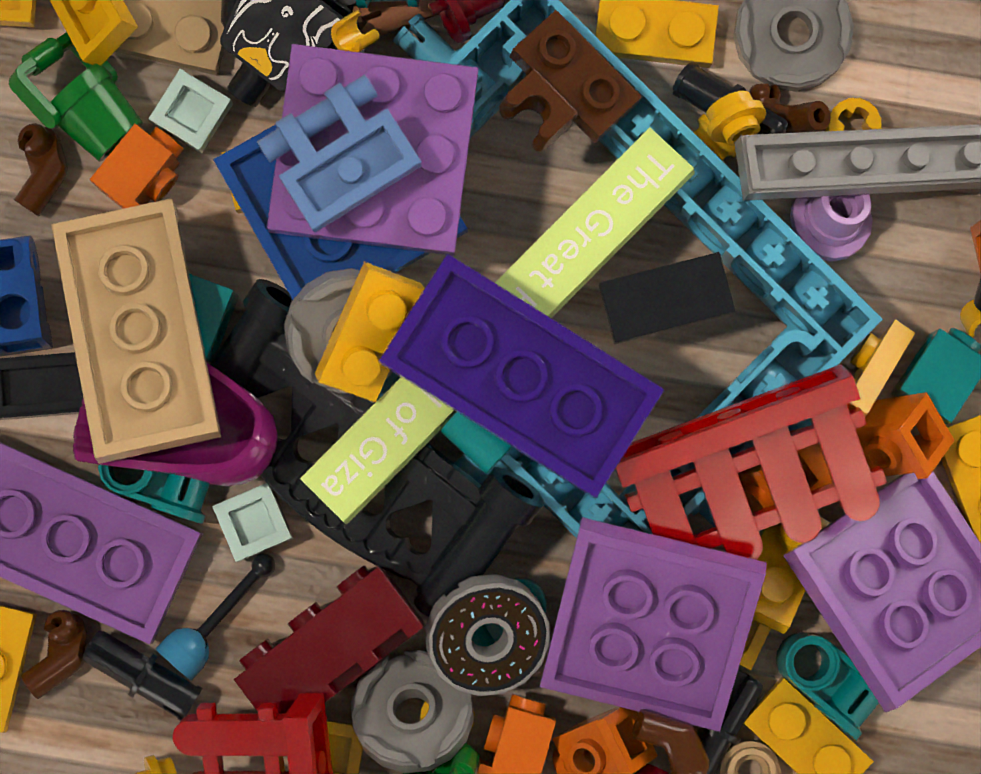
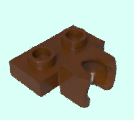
(566, 84)

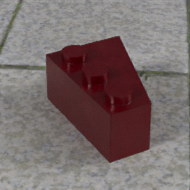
(332, 643)

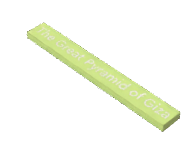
(542, 277)

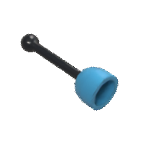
(188, 647)

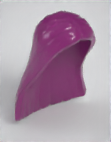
(230, 460)

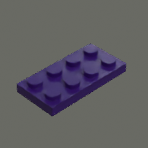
(521, 376)

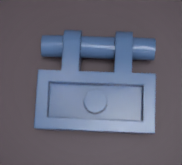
(348, 169)

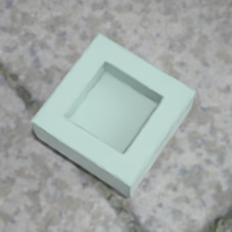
(190, 111)
(252, 522)

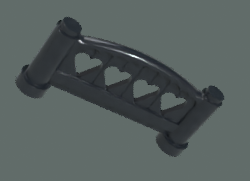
(467, 517)

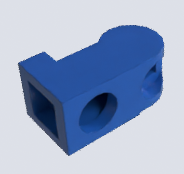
(21, 299)

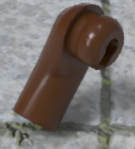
(800, 117)
(46, 165)
(64, 653)
(677, 738)

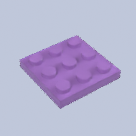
(435, 114)
(898, 587)
(652, 624)

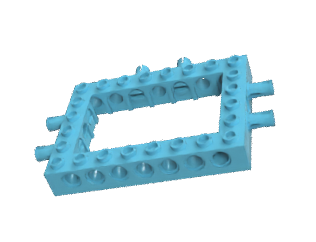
(755, 244)

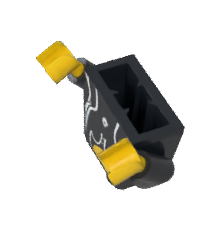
(264, 31)

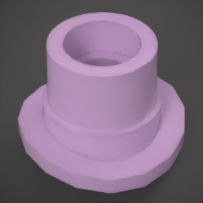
(833, 224)

